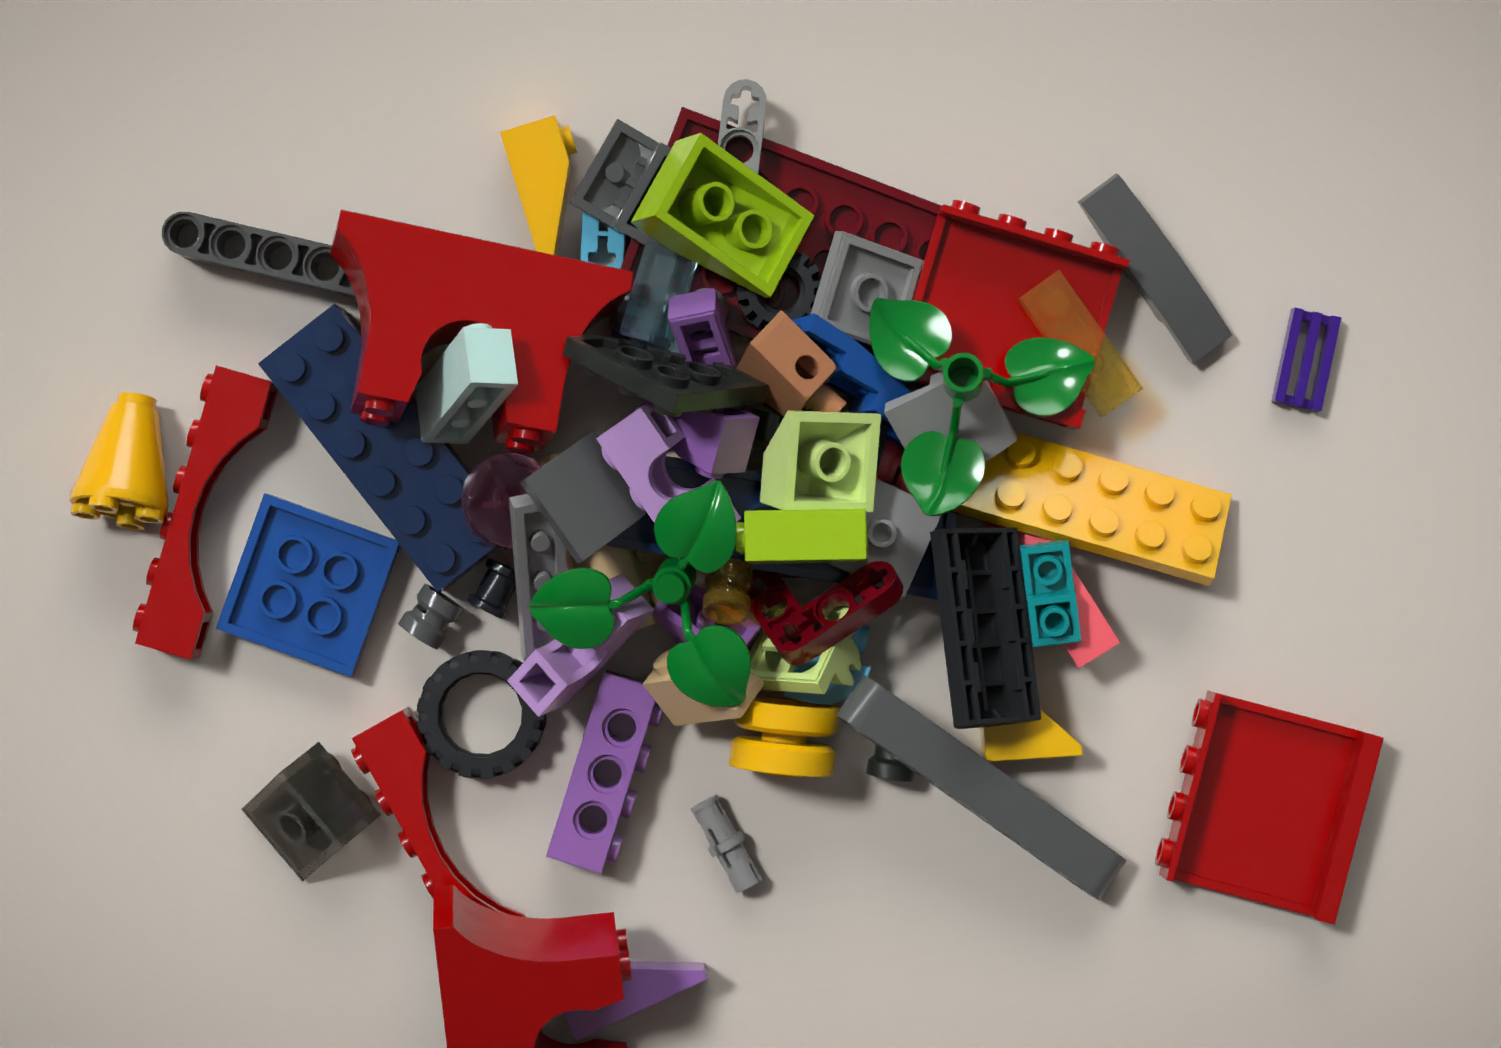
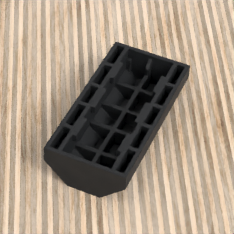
(985, 627)

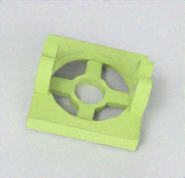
(831, 667)

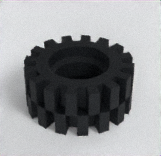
(808, 280)

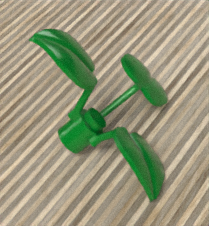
(913, 336)
(703, 534)

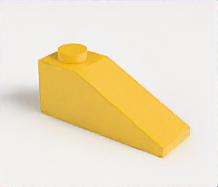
(542, 175)

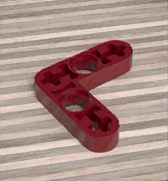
(799, 620)

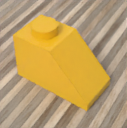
(1027, 741)

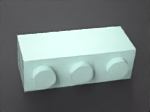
(466, 384)

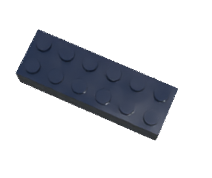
(403, 480)

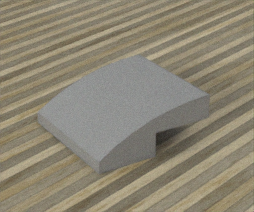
(931, 410)

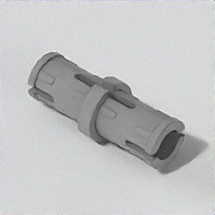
(726, 843)

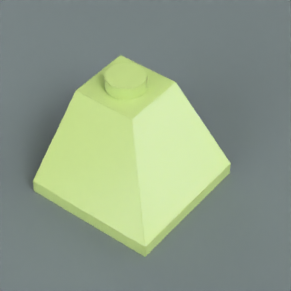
(822, 461)

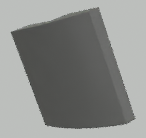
(621, 179)
(583, 498)

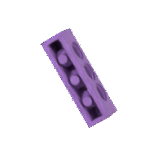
(571, 838)

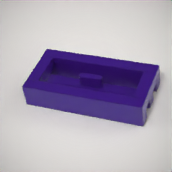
(1324, 365)

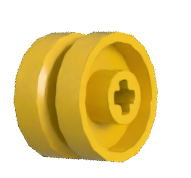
(784, 742)

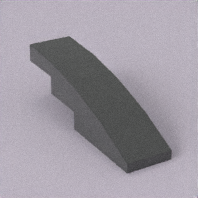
(1155, 268)

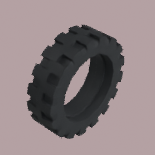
(434, 731)

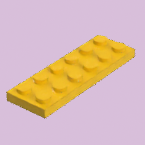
(1103, 507)

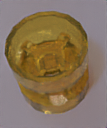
(727, 594)

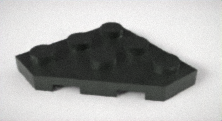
(664, 376)

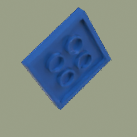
(308, 585)

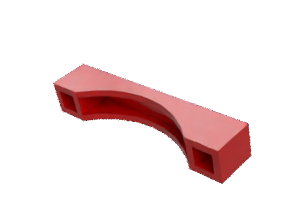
(177, 606)
(400, 767)

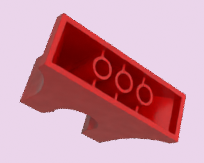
(428, 284)
(517, 973)

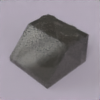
(310, 811)

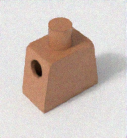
(791, 368)

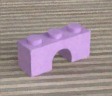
(639, 451)
(559, 672)

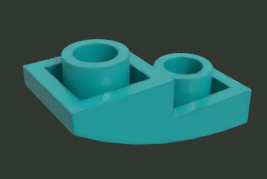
(1050, 593)

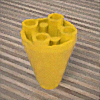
(125, 467)

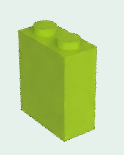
(803, 536)

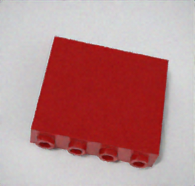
(985, 264)
(1269, 805)

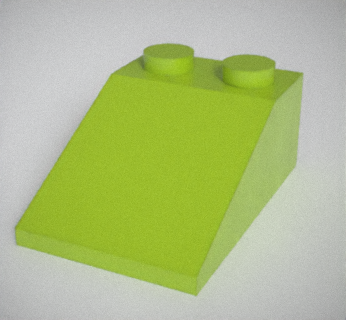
(722, 215)

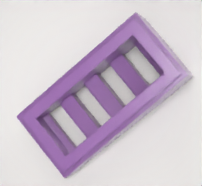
(700, 312)

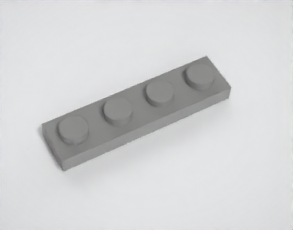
(537, 559)

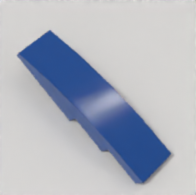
(856, 372)

